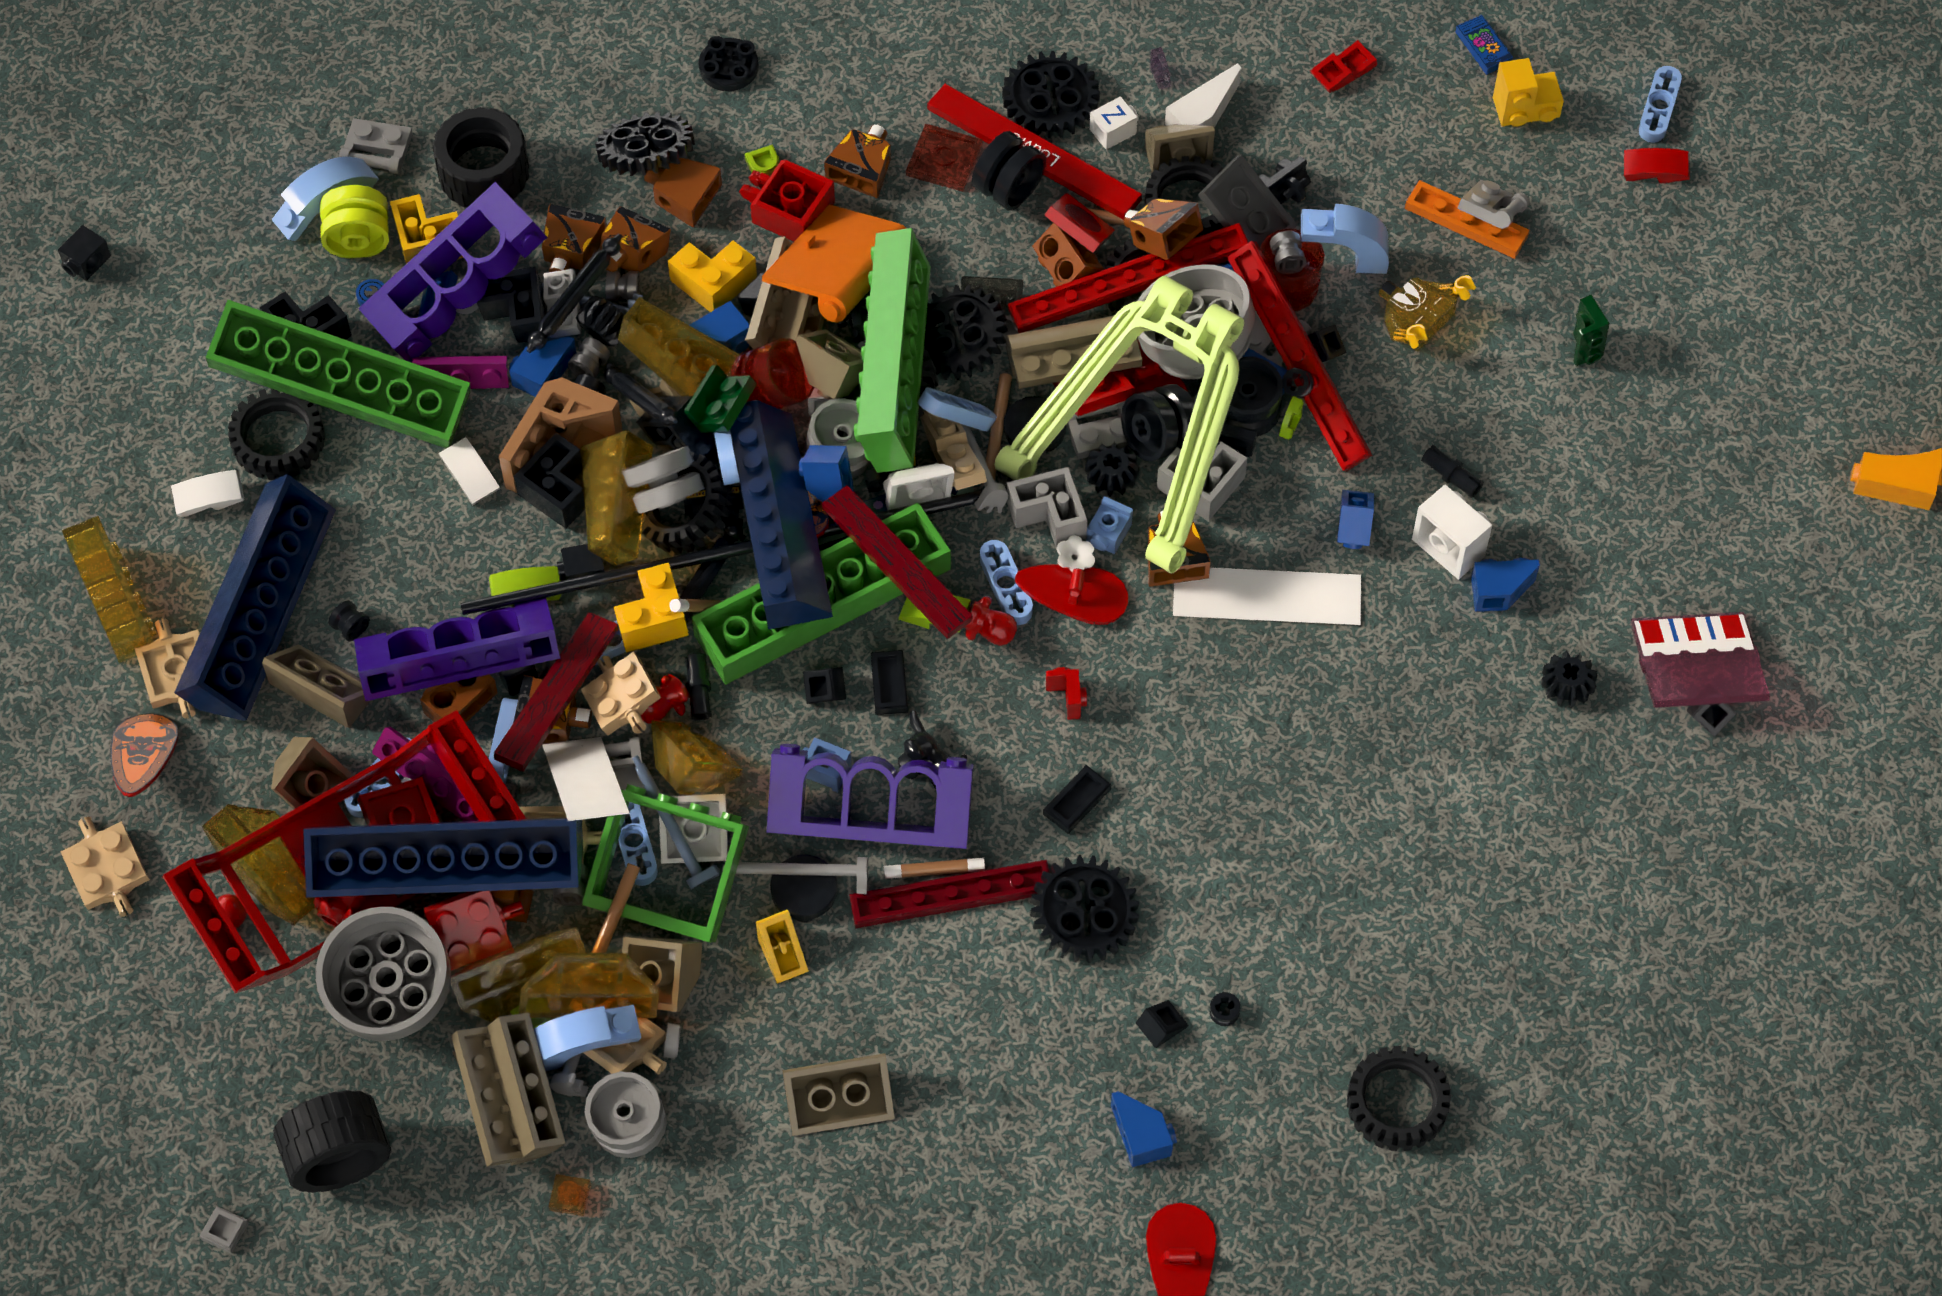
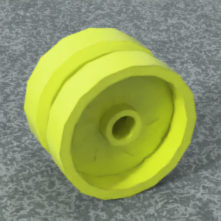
(354, 221)

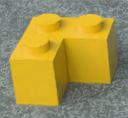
(1525, 96)
(414, 228)
(715, 279)
(650, 618)

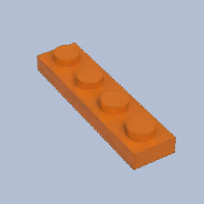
(1442, 209)

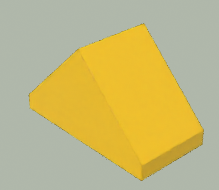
(781, 946)

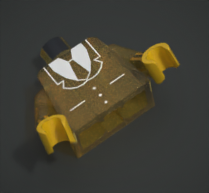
(1421, 308)

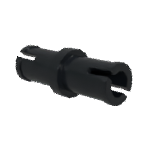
(1452, 471)
(698, 686)

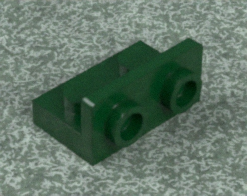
(1590, 332)
(719, 400)

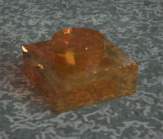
(569, 1195)

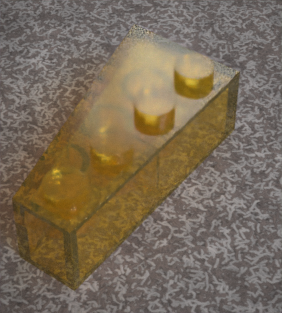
(672, 347)
(611, 515)
(109, 587)

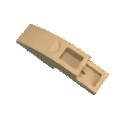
(951, 448)

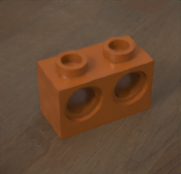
(1065, 256)
(464, 699)

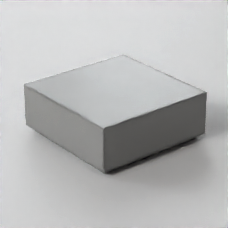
(224, 1229)

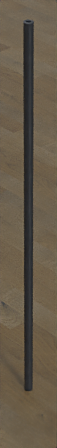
(678, 561)

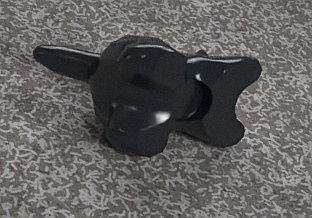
(922, 747)

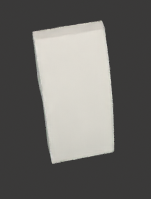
(554, 285)
(469, 471)
(207, 491)

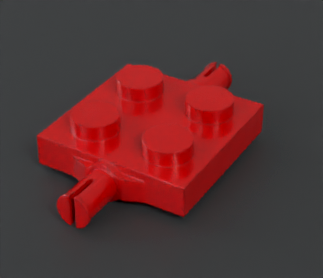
(472, 926)

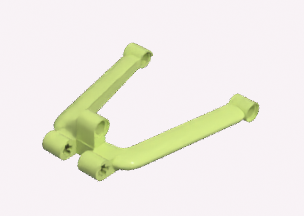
(1206, 344)

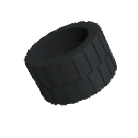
(477, 129)
(331, 1141)

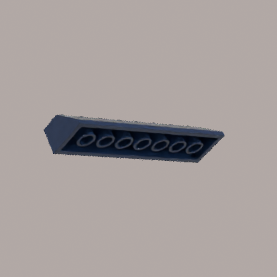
(779, 516)
(255, 599)
(443, 857)

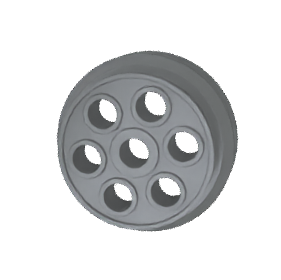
(1210, 286)
(369, 935)

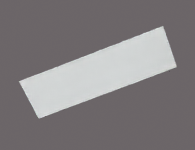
(1271, 596)
(585, 779)

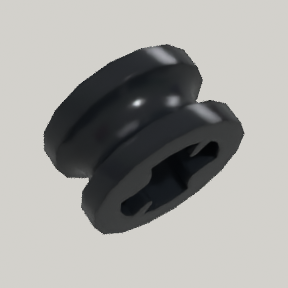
(1293, 374)
(1218, 1018)

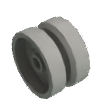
(834, 426)
(664, 483)
(629, 1095)

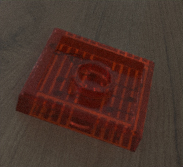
(944, 157)

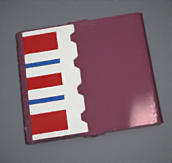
(1699, 660)

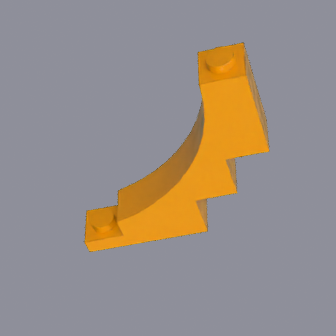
(1899, 478)

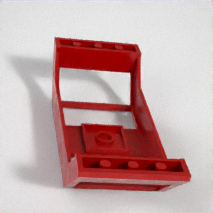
(461, 758)

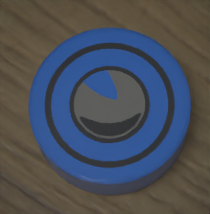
(367, 289)

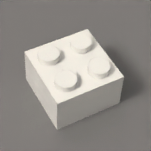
(1452, 531)

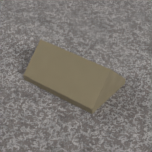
(316, 683)
(838, 1094)

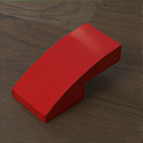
(1341, 70)
(1664, 163)

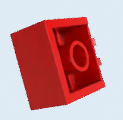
(788, 198)

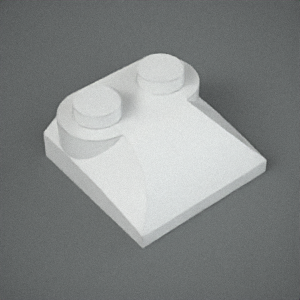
(918, 485)
(705, 841)

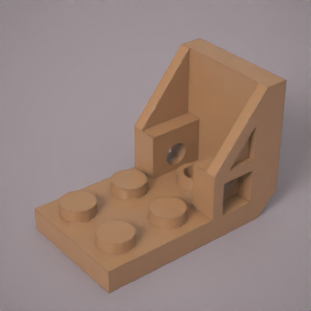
(563, 405)

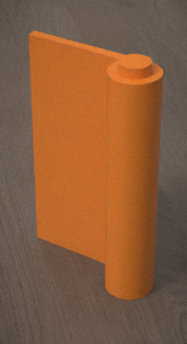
(831, 260)

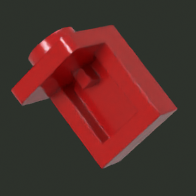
(1068, 680)

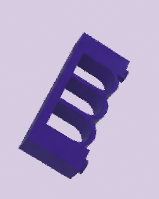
(412, 335)
(456, 649)
(788, 788)

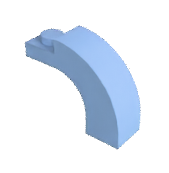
(306, 191)
(1353, 229)
(585, 1031)

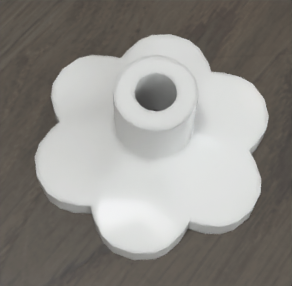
(1075, 553)

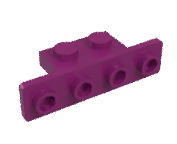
(431, 769)

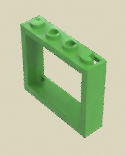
(607, 846)

